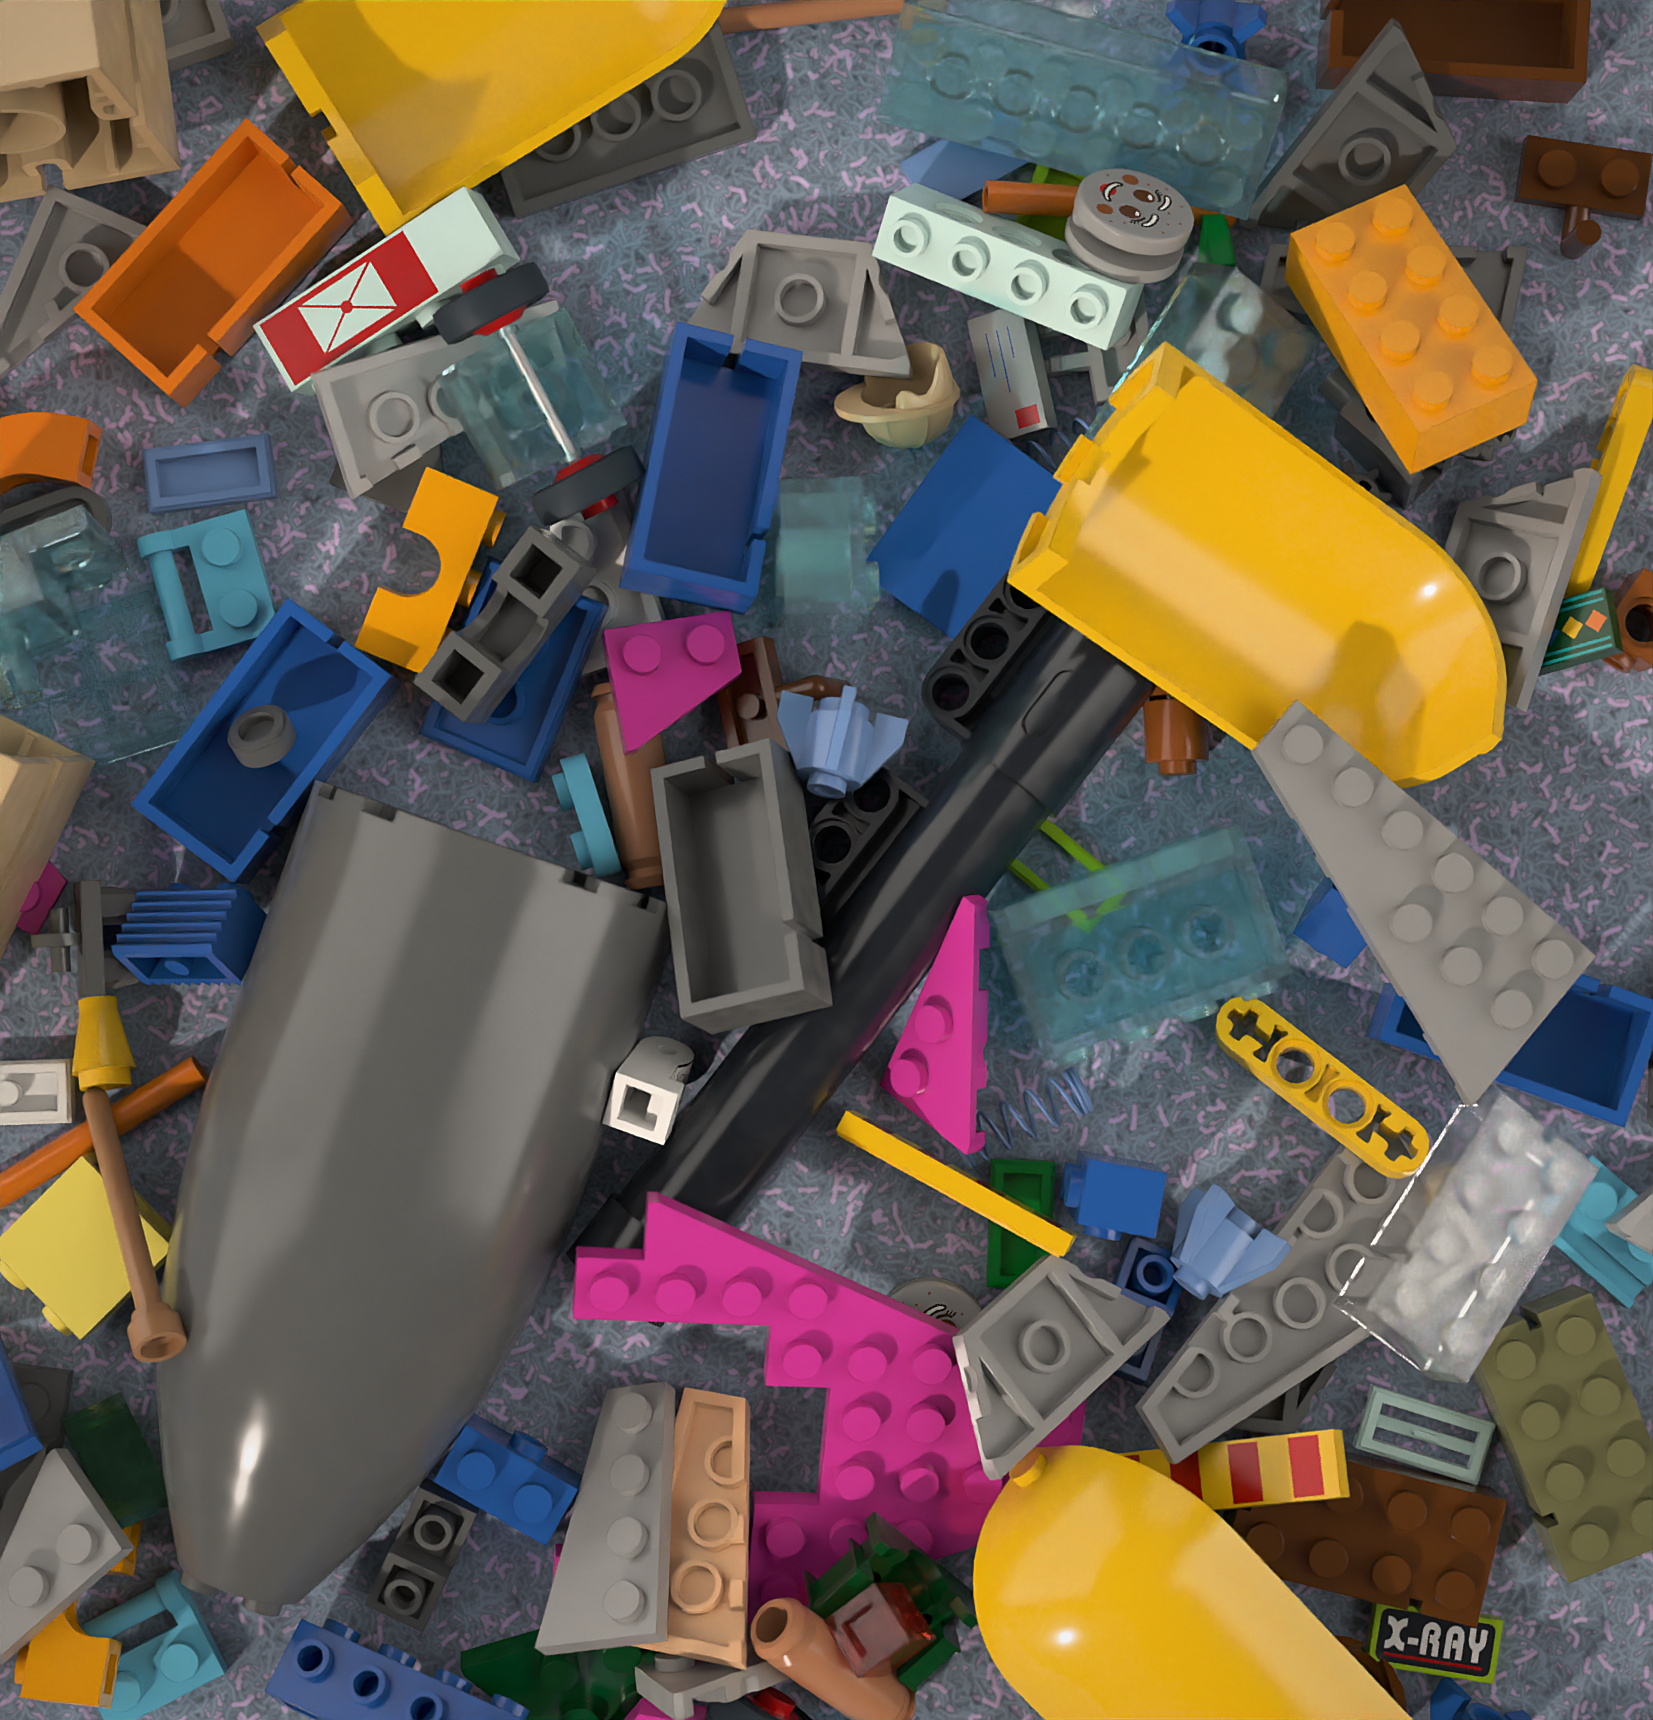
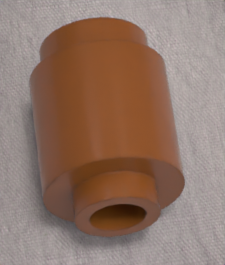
(1173, 735)

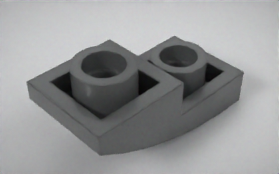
(422, 1555)

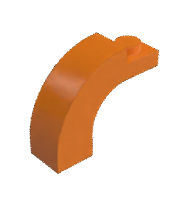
(47, 450)

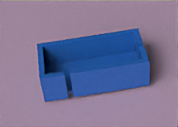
(711, 470)
(231, 809)
(1579, 1058)

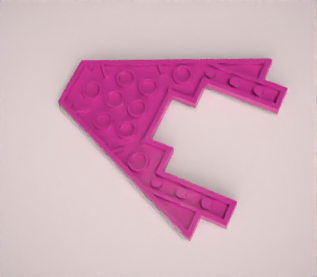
(894, 1399)

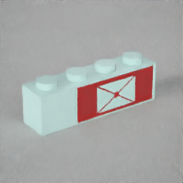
(386, 290)

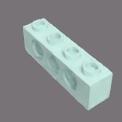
(1004, 265)

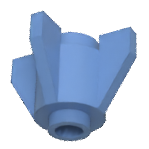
(836, 744)
(1221, 1245)

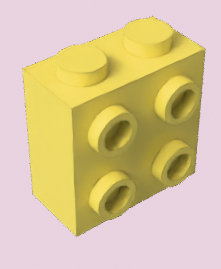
(71, 1251)

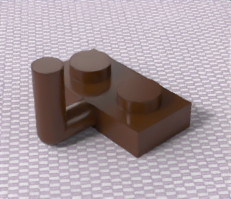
(1582, 182)
(752, 700)

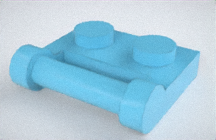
(229, 577)
(165, 1663)

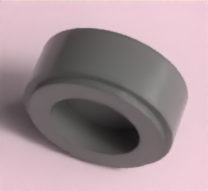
(261, 736)

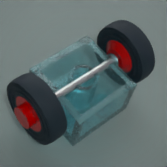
(533, 396)

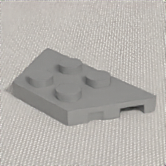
(808, 298)
(1520, 562)
(1043, 1354)

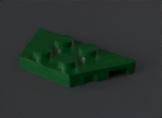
(558, 1686)

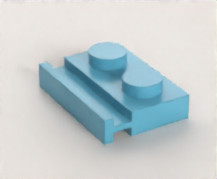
(1600, 1254)

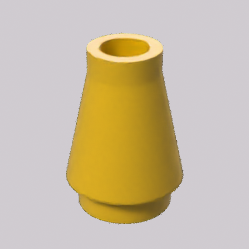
(101, 1046)

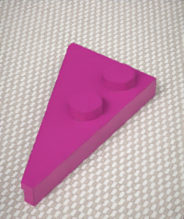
(943, 1043)

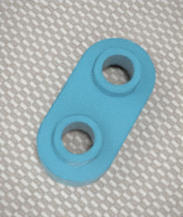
(594, 843)

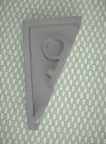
(57, 265)
(55, 1551)
(676, 1680)

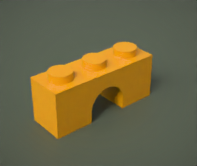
(456, 520)
(69, 1664)

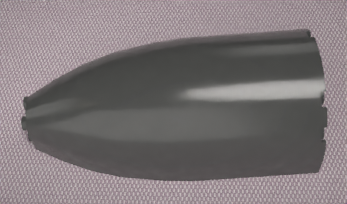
(381, 1177)

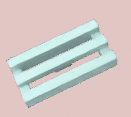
(1372, 1418)

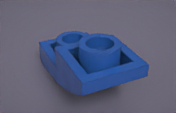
(1147, 1278)

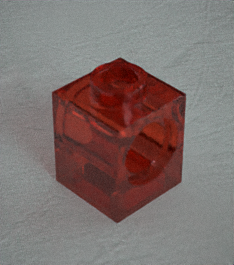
(879, 1630)

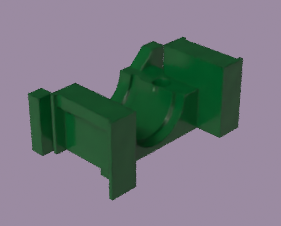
(895, 1559)

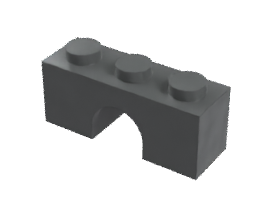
(488, 656)

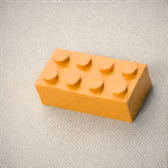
(1409, 329)

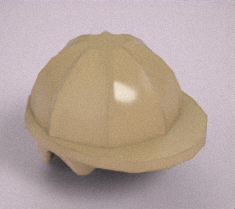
(902, 410)

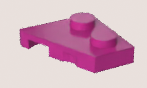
(667, 671)

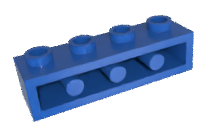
(337, 1679)

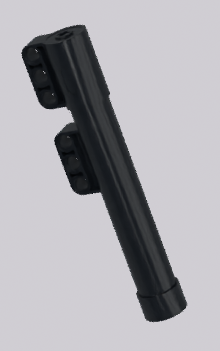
(1028, 742)

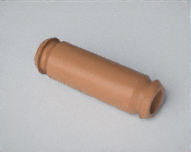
(630, 795)
(804, 1650)

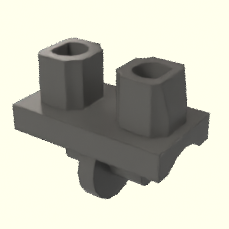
(93, 909)

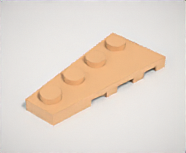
(709, 1530)

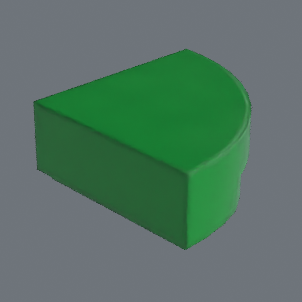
(1215, 241)

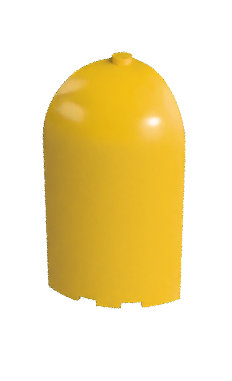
(465, 87)
(1262, 579)
(1143, 1604)

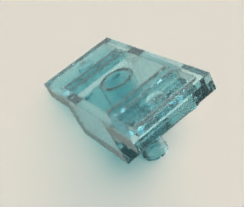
(36, 579)

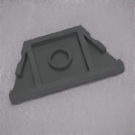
(1363, 141)

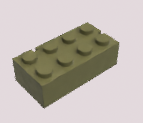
(1571, 1433)

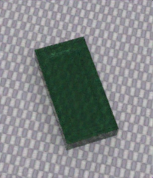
(117, 1460)

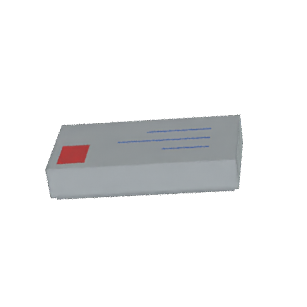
(1012, 374)

